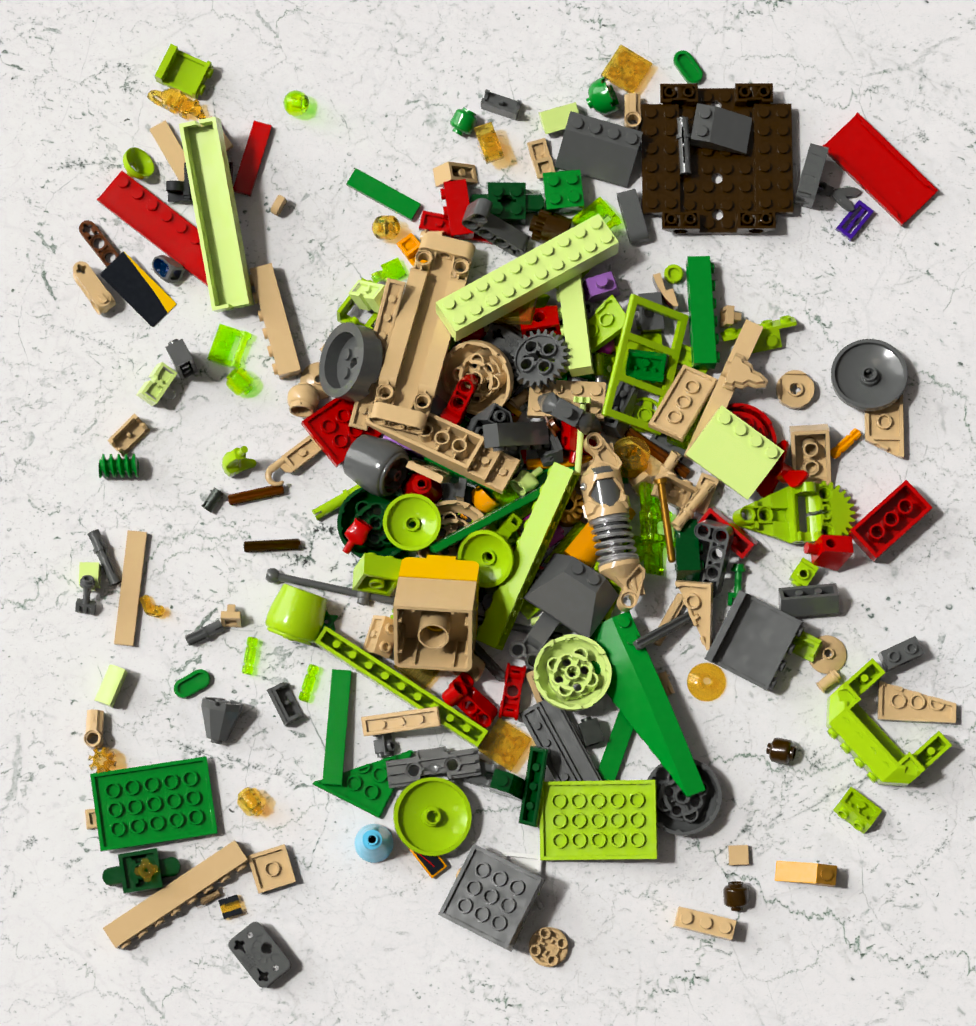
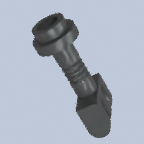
(87, 583)

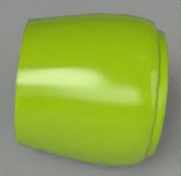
(296, 615)

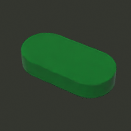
(687, 67)
(192, 683)

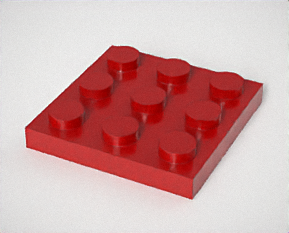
(332, 431)

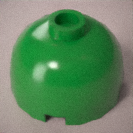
(602, 97)

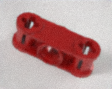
(508, 702)

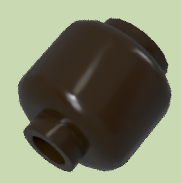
(781, 751)
(736, 895)

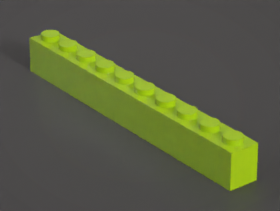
(528, 555)
(399, 686)

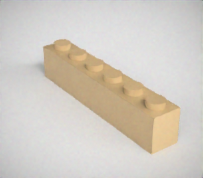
(275, 321)

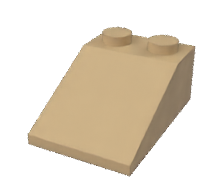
(811, 451)

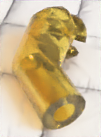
(151, 609)

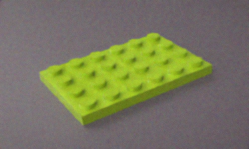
(598, 820)

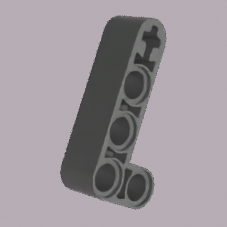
(495, 230)
(713, 559)

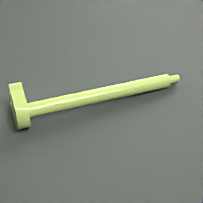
(580, 436)

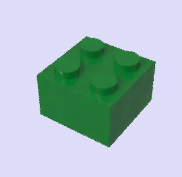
(563, 192)

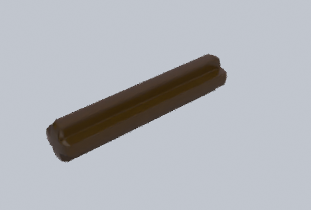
(271, 545)

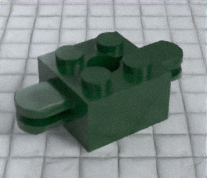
(511, 201)
(133, 883)

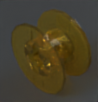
(633, 454)

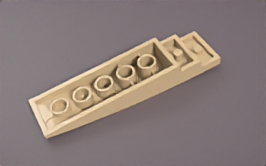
(457, 450)

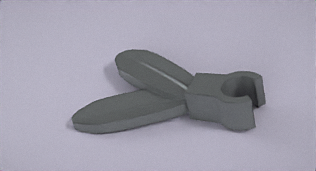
(840, 195)

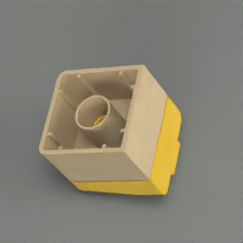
(436, 613)

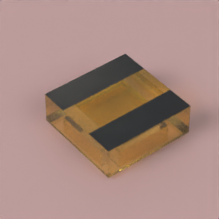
(230, 906)

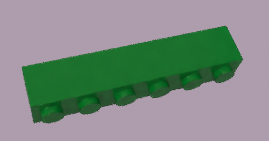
(701, 312)

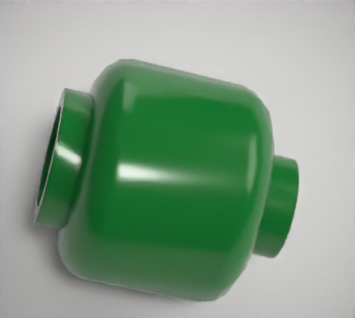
(463, 121)

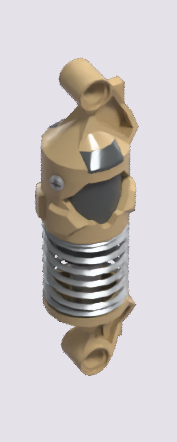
(609, 515)

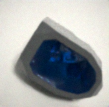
(167, 269)

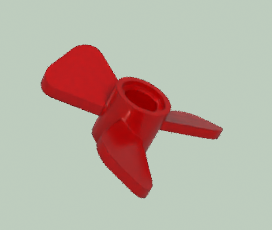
(781, 473)

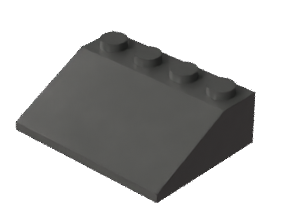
(598, 149)

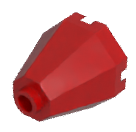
(431, 488)

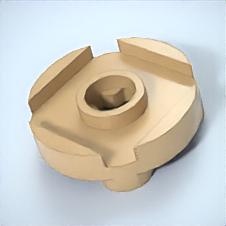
(803, 383)

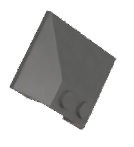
(572, 594)

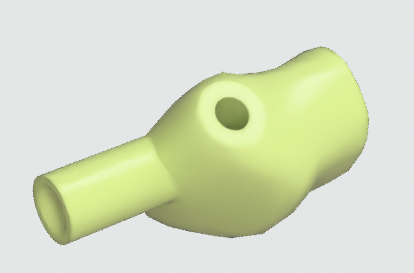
(526, 481)

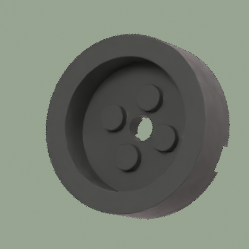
(343, 348)

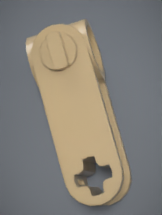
(92, 287)

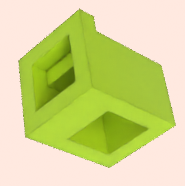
(807, 567)

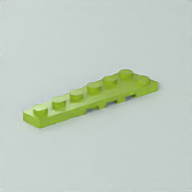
(604, 325)

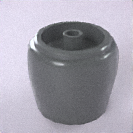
(376, 464)

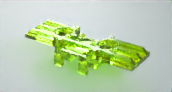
(648, 526)

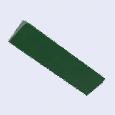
(533, 786)

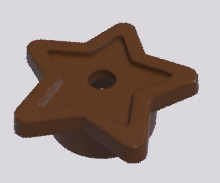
(553, 425)

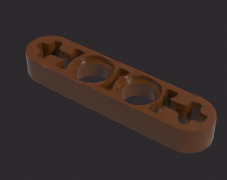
(102, 252)

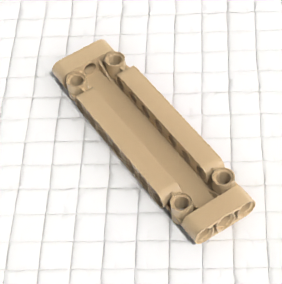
(419, 336)

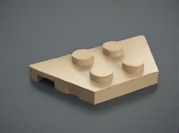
(886, 428)

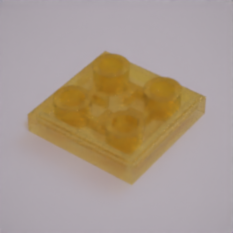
(626, 69)
(504, 744)

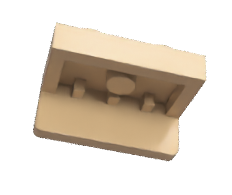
(677, 490)

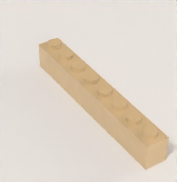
(176, 894)

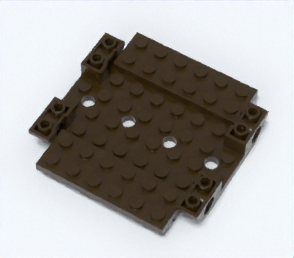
(751, 185)

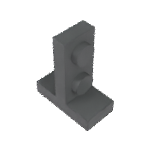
(458, 491)

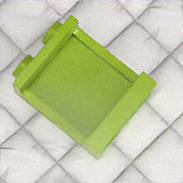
(184, 72)

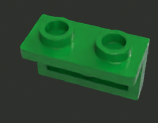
(645, 365)

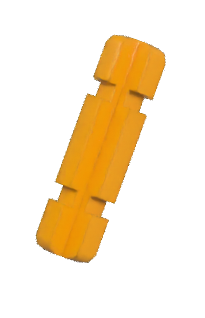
(845, 443)

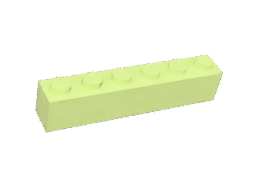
(575, 326)

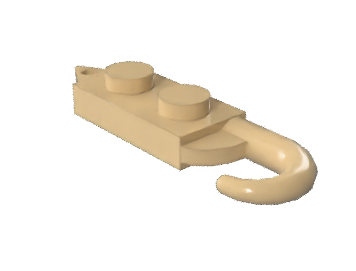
(293, 459)

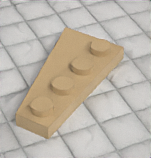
(907, 705)

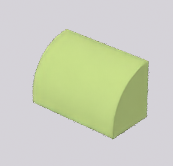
(556, 118)
(111, 686)

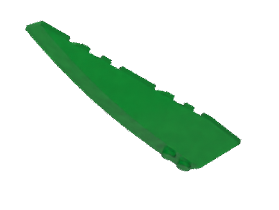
(643, 701)

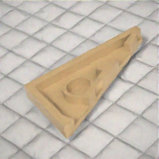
(699, 601)

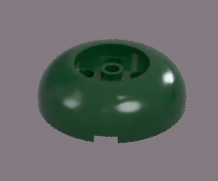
(361, 505)

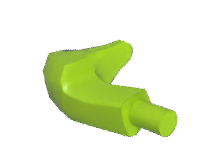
(236, 461)

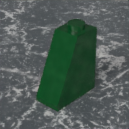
(507, 785)

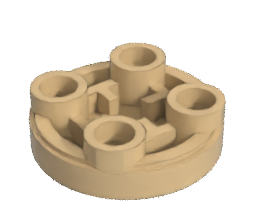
(548, 947)

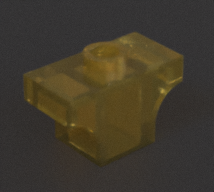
(488, 143)

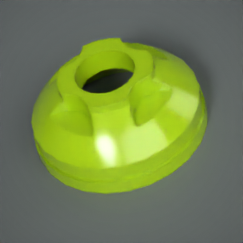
(140, 161)

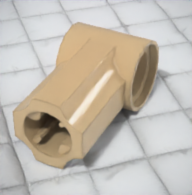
(632, 110)
(94, 727)

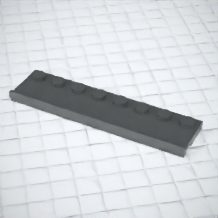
(554, 731)

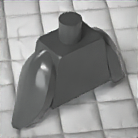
(569, 413)

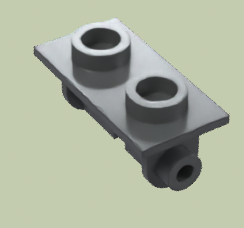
(384, 746)

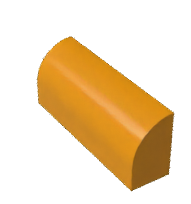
(583, 547)

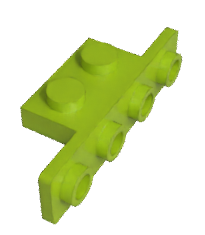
(769, 336)

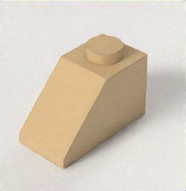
(454, 171)

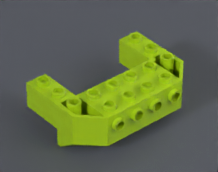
(865, 739)

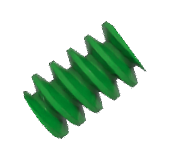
(119, 466)

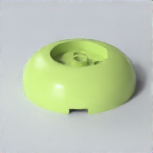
(580, 652)

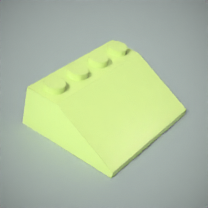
(734, 452)

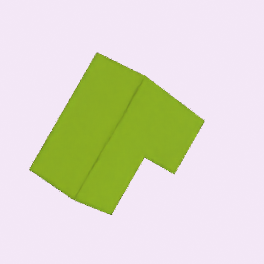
(509, 525)

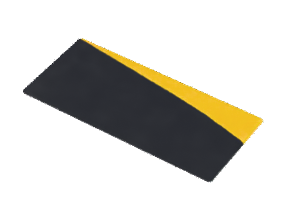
(137, 289)

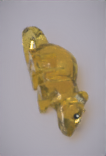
(176, 100)

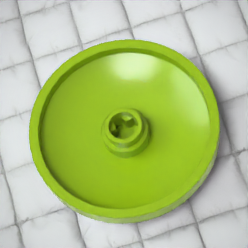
(432, 816)

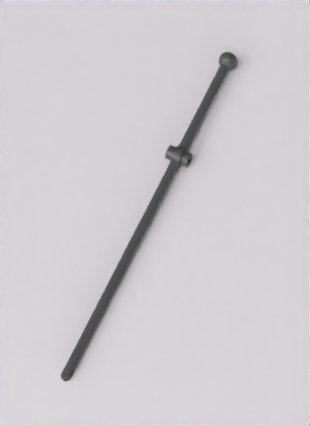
(363, 597)

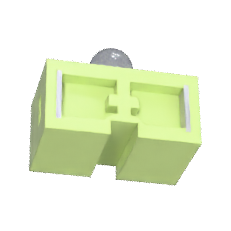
(368, 294)
(159, 385)

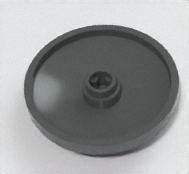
(869, 375)

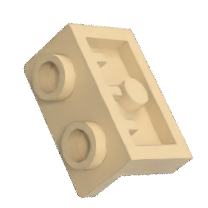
(380, 636)

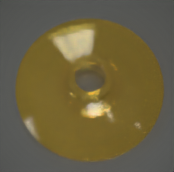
(699, 689)

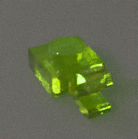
(391, 269)

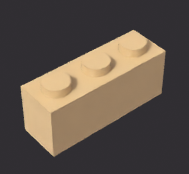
(704, 923)

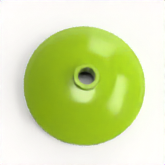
(409, 509)
(476, 548)

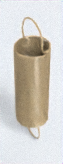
(210, 897)

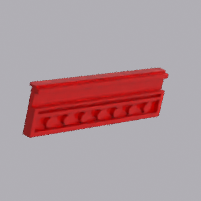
(155, 223)

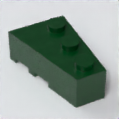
(688, 553)

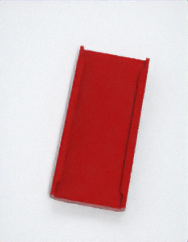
(880, 169)

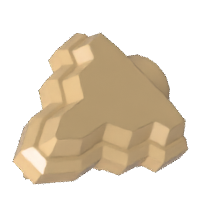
(742, 374)

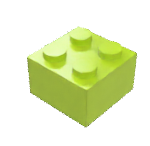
(376, 574)

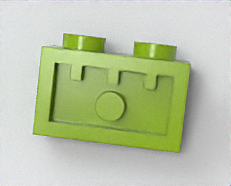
(857, 810)

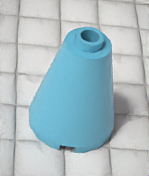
(375, 851)

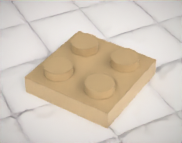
(271, 869)

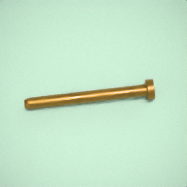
(665, 518)

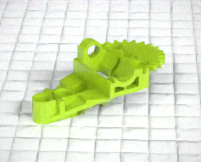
(782, 513)

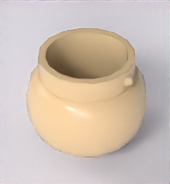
(302, 399)

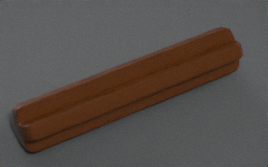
(255, 494)

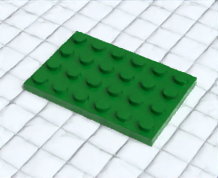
(153, 804)

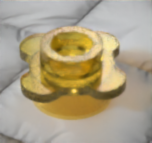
(141, 870)

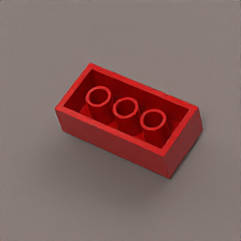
(890, 520)

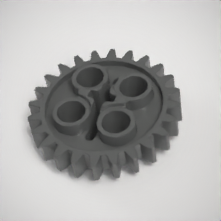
(543, 343)

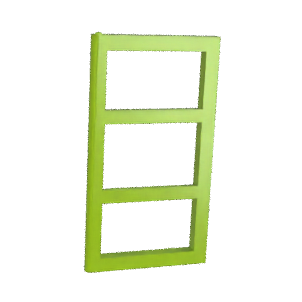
(673, 353)

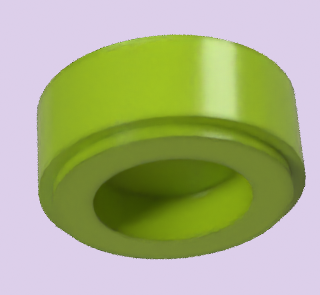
(673, 274)

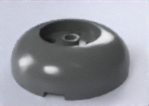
(691, 818)

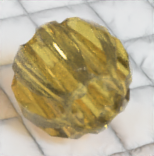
(97, 757)

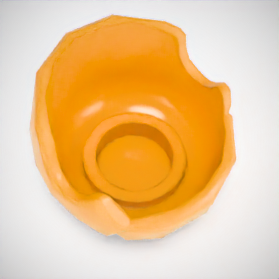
(482, 500)

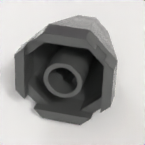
(220, 717)

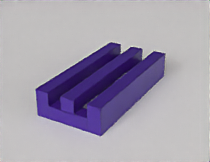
(845, 232)

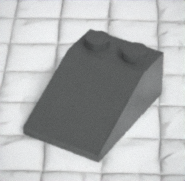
(720, 129)

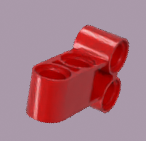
(454, 411)
(463, 693)

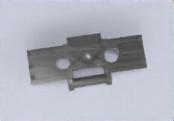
(433, 762)

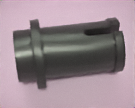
(212, 499)

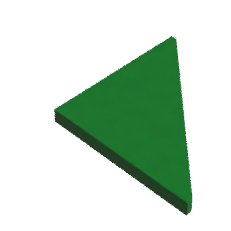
(366, 786)

